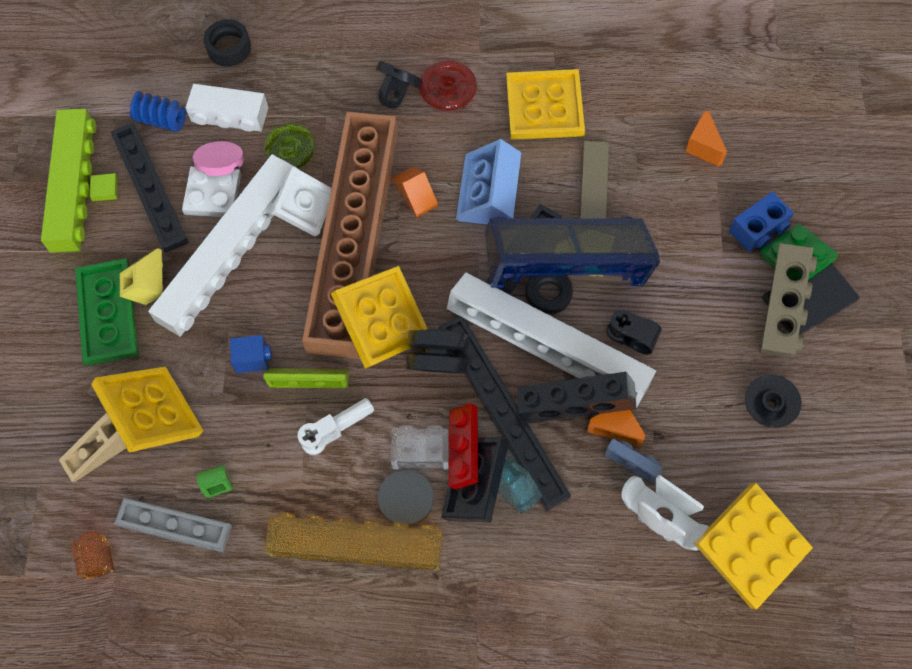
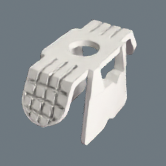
(646, 502)

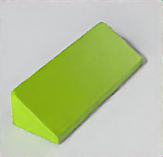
(306, 378)

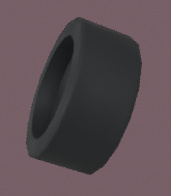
(224, 28)

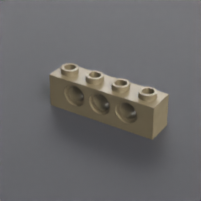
(788, 258)

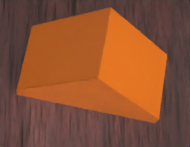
(706, 141)
(416, 190)
(618, 425)

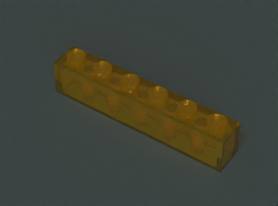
(354, 542)

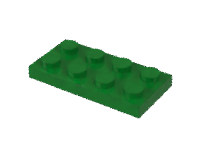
(105, 317)

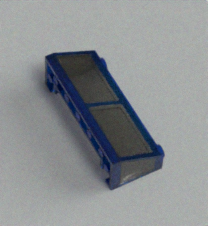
(569, 248)

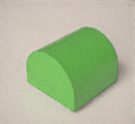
(214, 481)

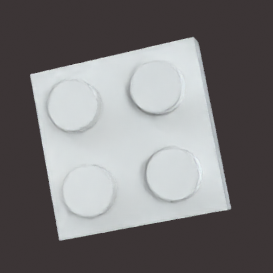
(210, 194)
(302, 201)

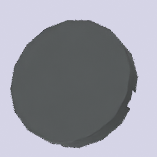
(405, 497)

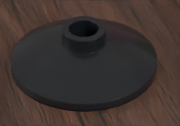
(781, 393)

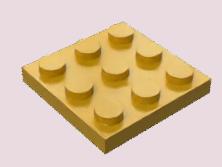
(545, 104)
(379, 315)
(146, 408)
(753, 546)

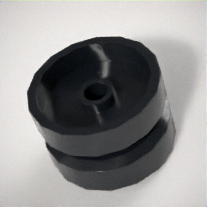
(437, 348)

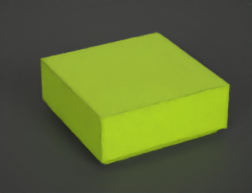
(104, 187)

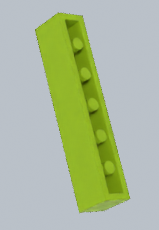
(68, 181)

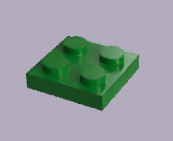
(800, 237)

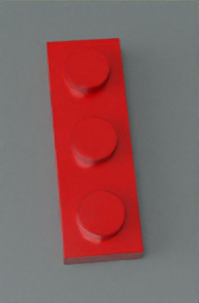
(463, 446)

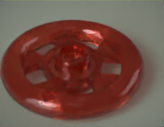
(448, 79)

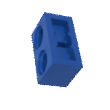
(757, 219)

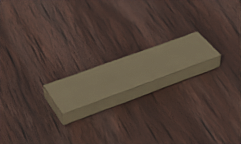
(594, 179)

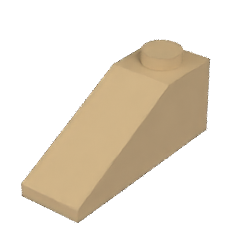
(92, 449)

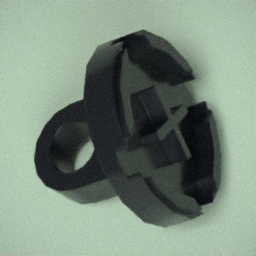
(397, 81)

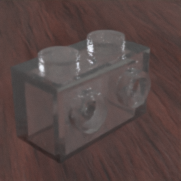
(420, 448)

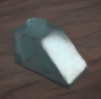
(518, 487)

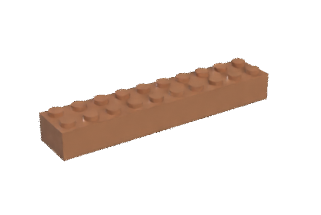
(350, 227)

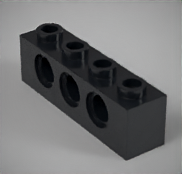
(577, 397)

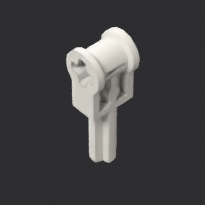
(330, 427)

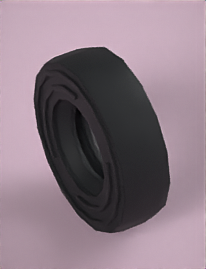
(549, 306)

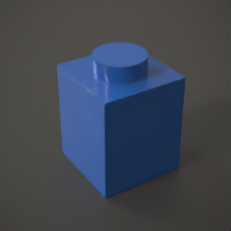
(250, 353)

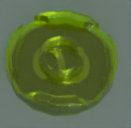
(291, 144)

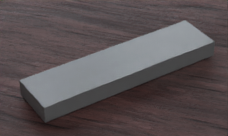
(173, 525)

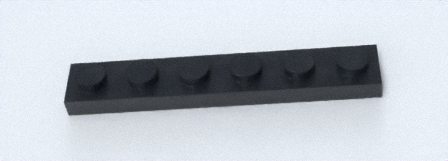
(149, 188)

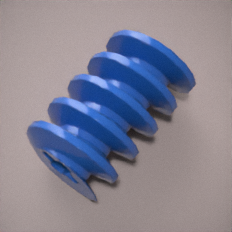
(157, 112)

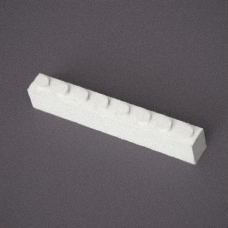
(220, 250)
(543, 334)

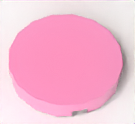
(218, 158)

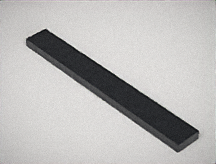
(505, 416)

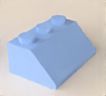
(489, 183)

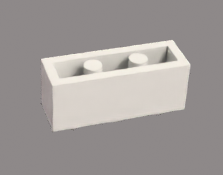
(227, 107)

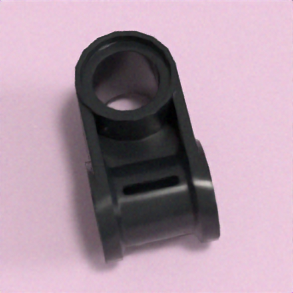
(637, 332)

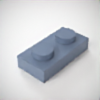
(624, 454)

